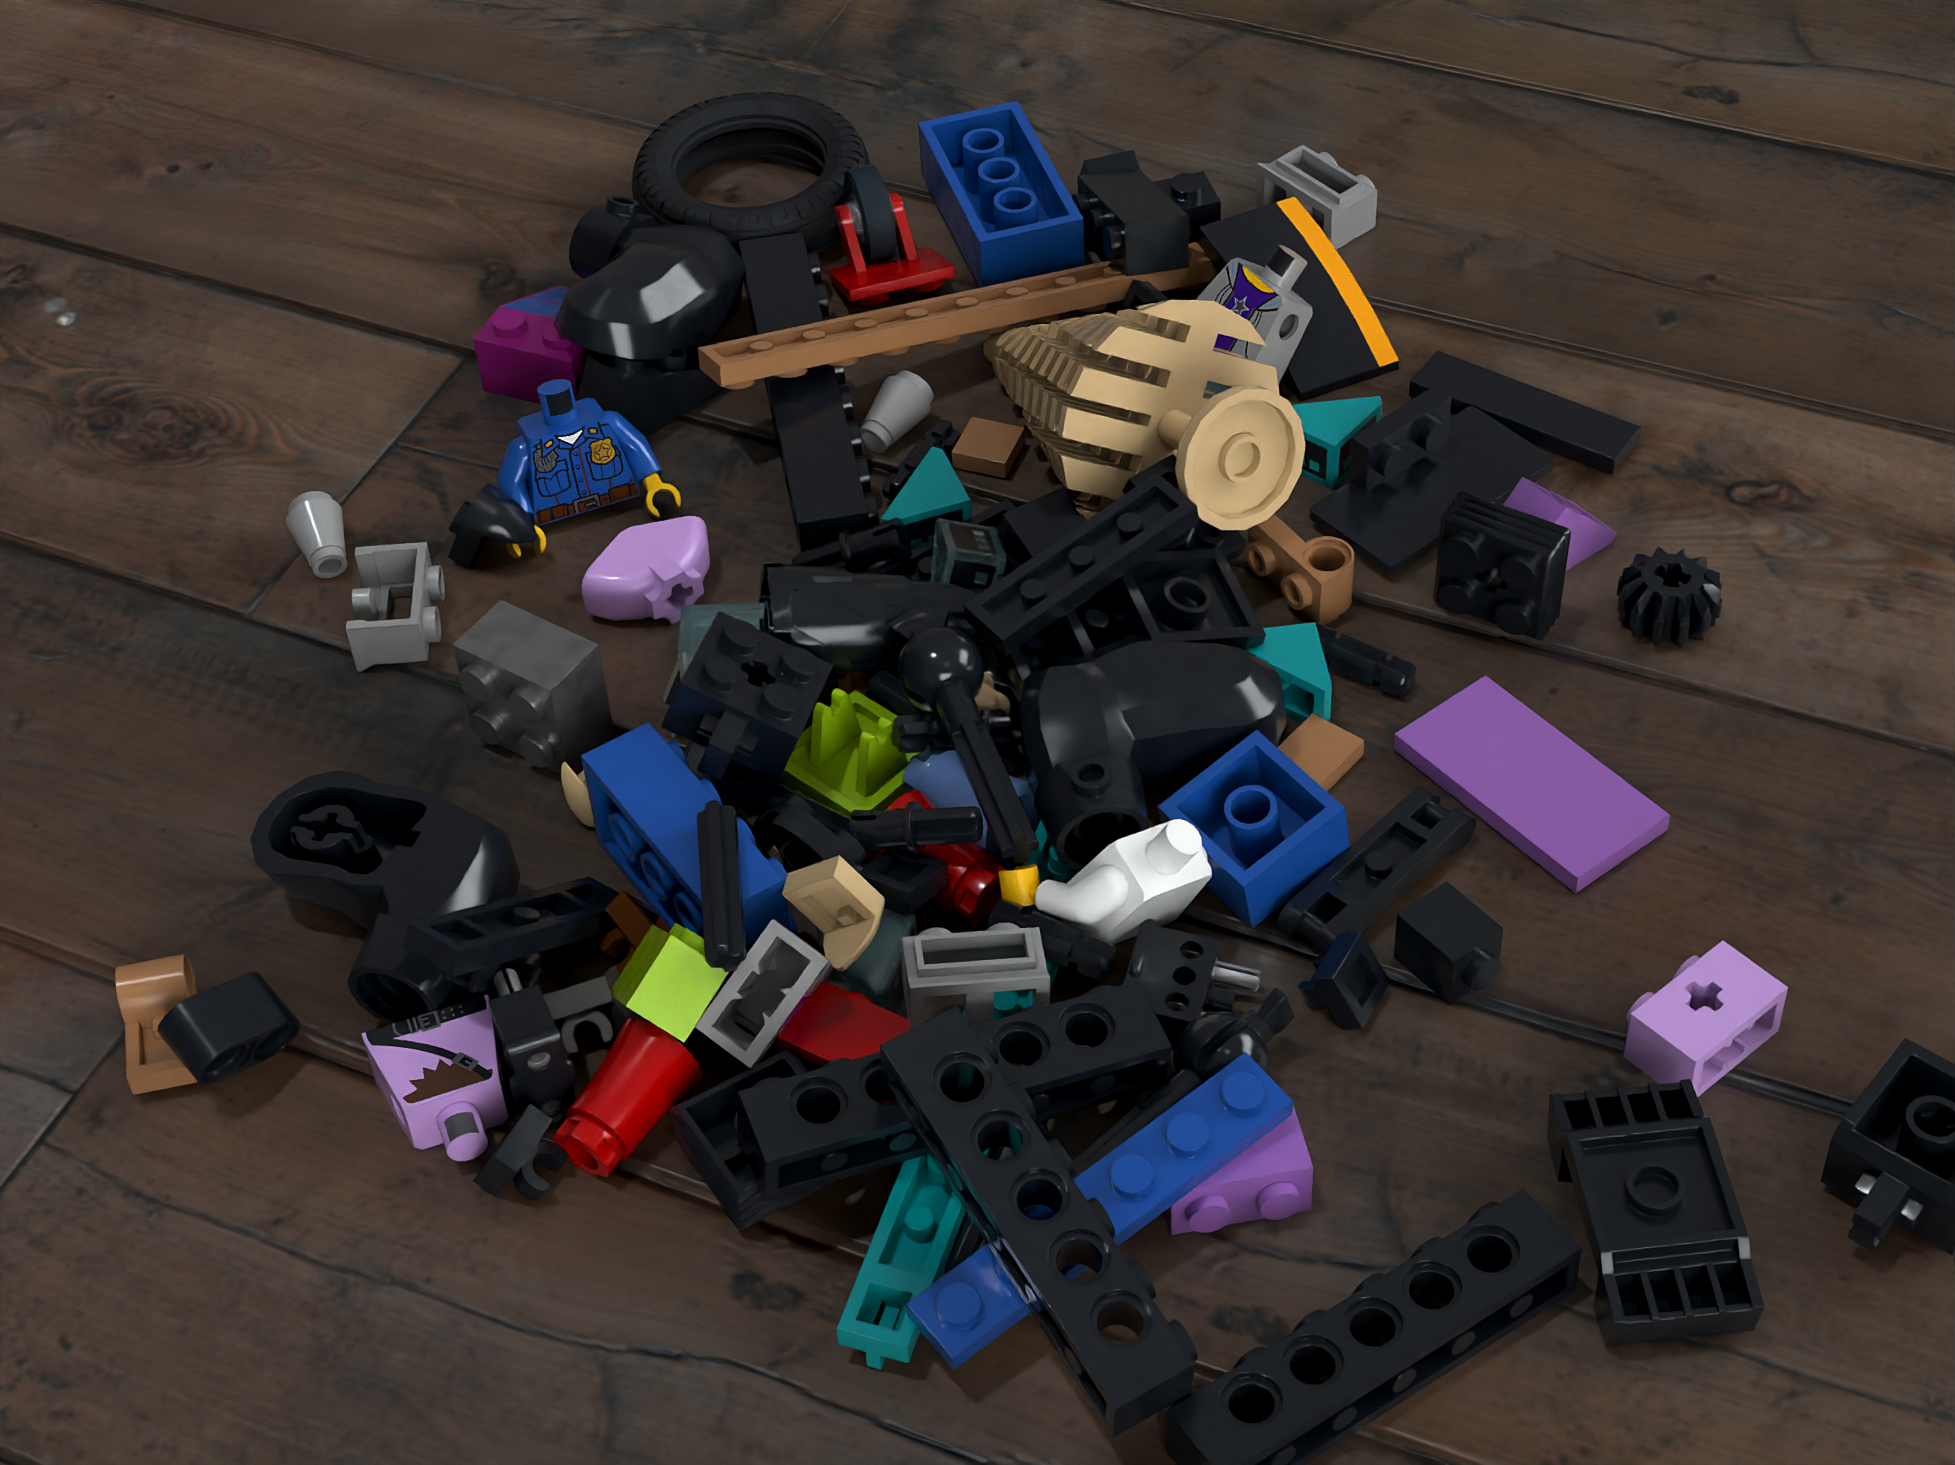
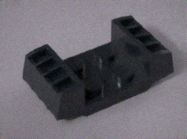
(1655, 1213)

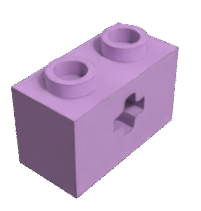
(1704, 1019)

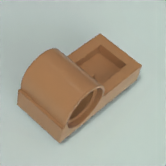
(1309, 574)
(145, 996)

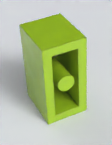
(669, 980)

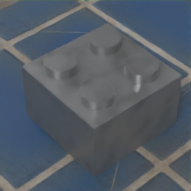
(533, 687)

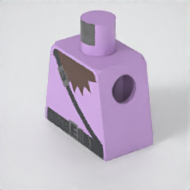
(443, 1076)

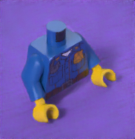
(576, 461)

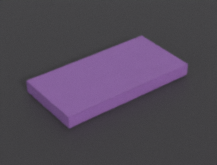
(1531, 783)

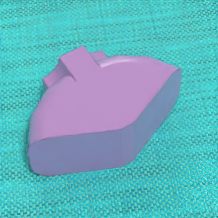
(649, 571)

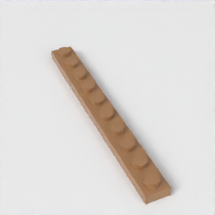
(936, 320)

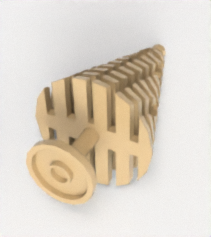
(1131, 390)

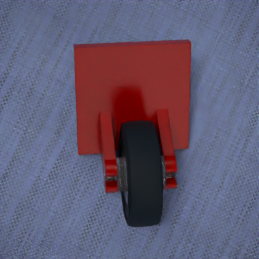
(869, 231)

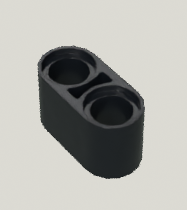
(228, 1028)

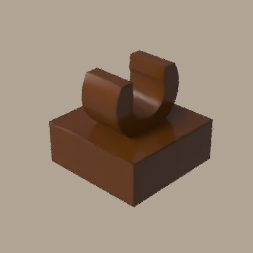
(633, 923)

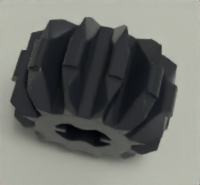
(1669, 597)

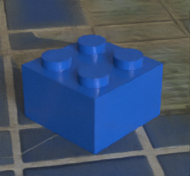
(1261, 826)

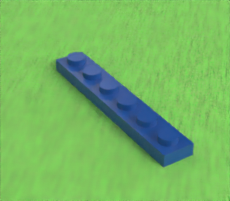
(1133, 1185)

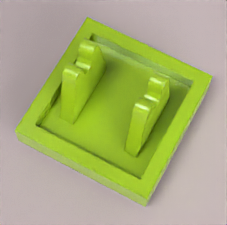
(848, 756)

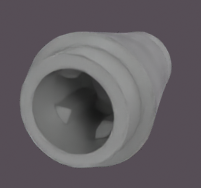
(896, 410)
(319, 532)

